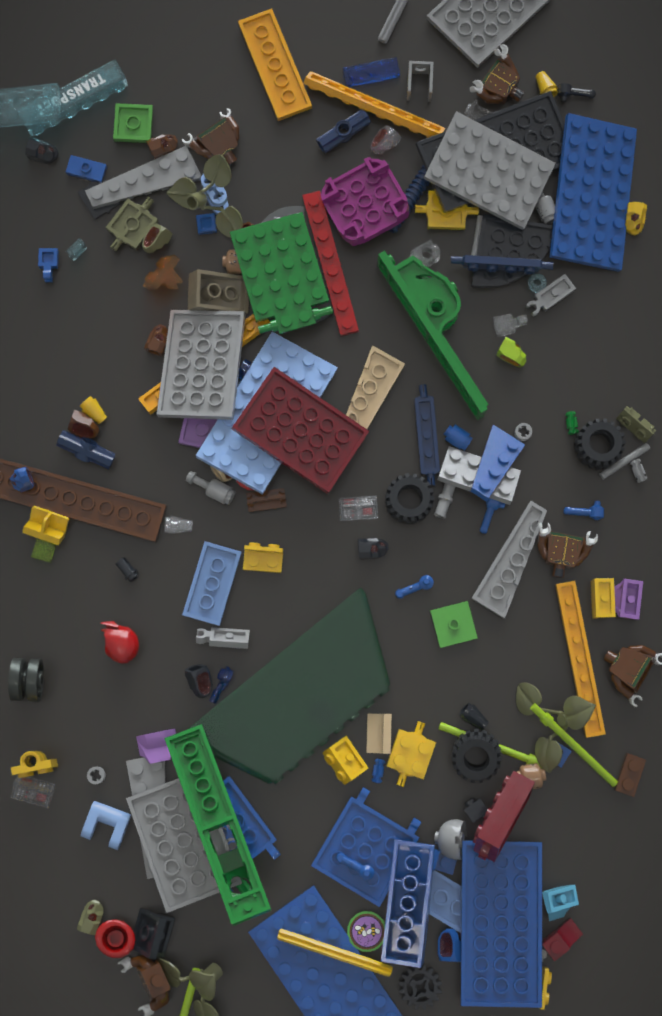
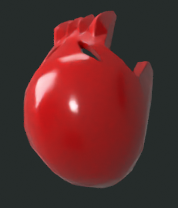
(120, 642)

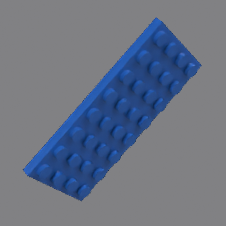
(593, 192)
(502, 927)
(314, 980)

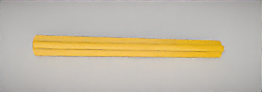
(335, 952)

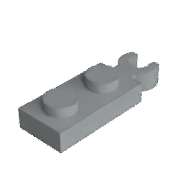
(552, 294)
(224, 637)

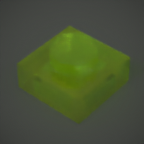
(43, 550)

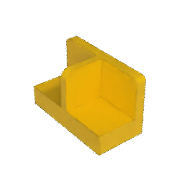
(46, 525)
(603, 598)

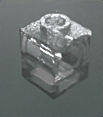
(429, 247)

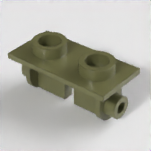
(642, 430)

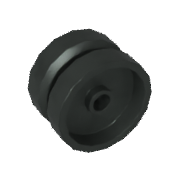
(26, 679)

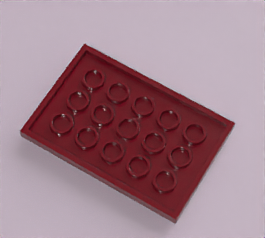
(300, 430)

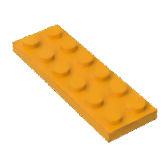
(275, 64)

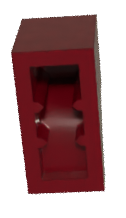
(561, 939)

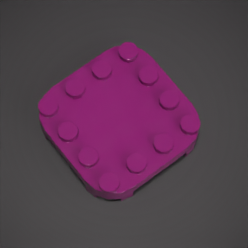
(365, 201)

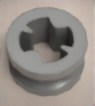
(527, 428)
(101, 772)

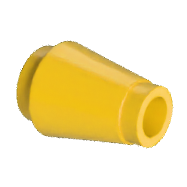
(546, 84)
(93, 410)

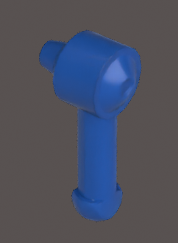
(491, 506)
(595, 512)
(425, 583)
(366, 871)

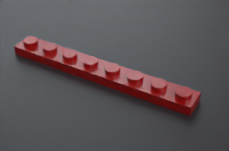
(330, 263)

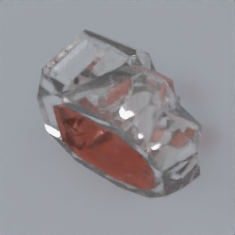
(385, 140)

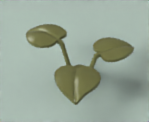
(185, 194)
(575, 715)
(202, 980)

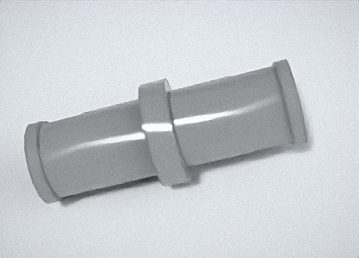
(445, 500)

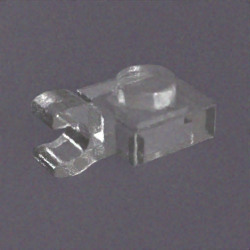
(506, 324)

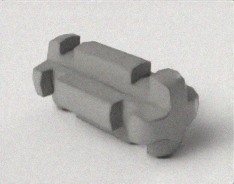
(638, 470)

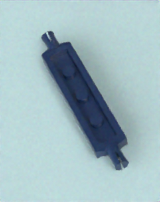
(493, 264)
(427, 435)

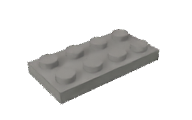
(460, 471)

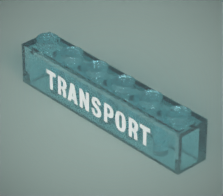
(85, 92)

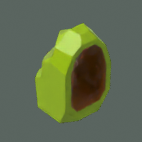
(511, 353)

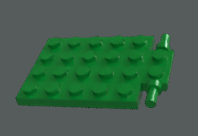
(281, 273)

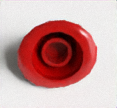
(115, 938)

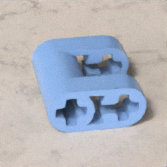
(213, 193)
(109, 816)

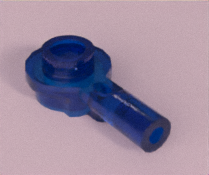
(224, 678)

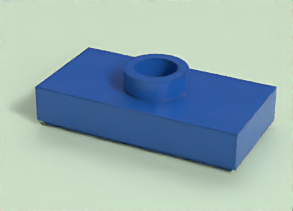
(86, 169)

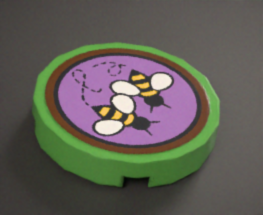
(366, 931)

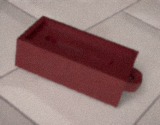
(502, 816)

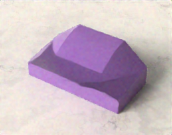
(628, 598)
(154, 747)

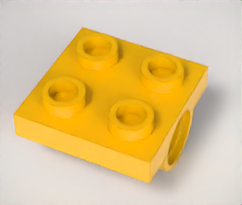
(27, 769)

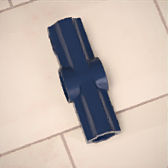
(352, 125)
(85, 449)

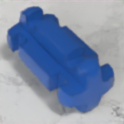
(378, 771)

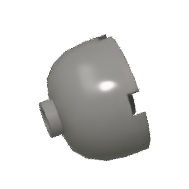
(450, 838)

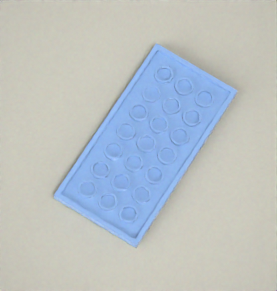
(235, 454)

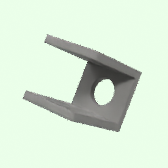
(413, 70)

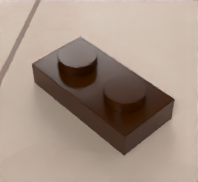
(630, 774)

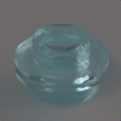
(537, 288)

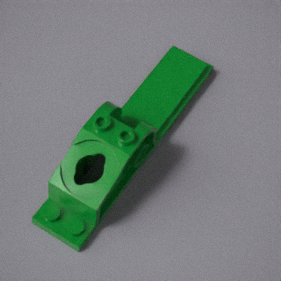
(420, 301)
(211, 811)

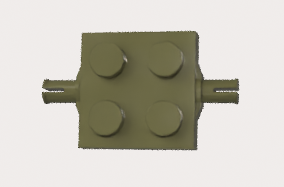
(131, 224)

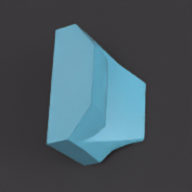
(560, 900)

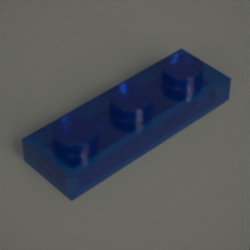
(371, 72)

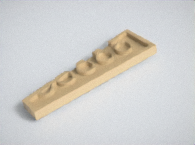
(373, 386)

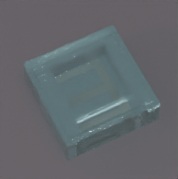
(76, 249)

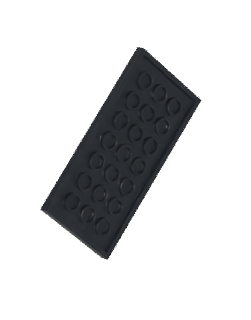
(529, 123)

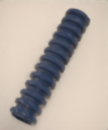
(414, 192)

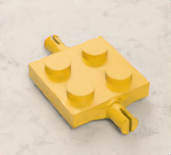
(438, 219)
(411, 754)

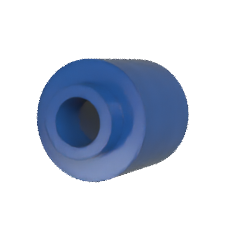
(457, 437)

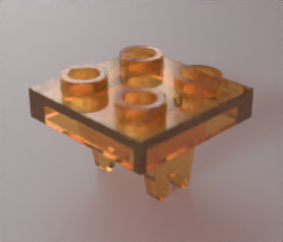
(163, 274)

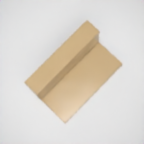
(379, 733)

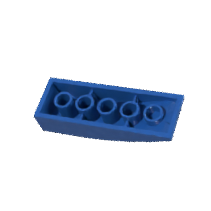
(408, 904)

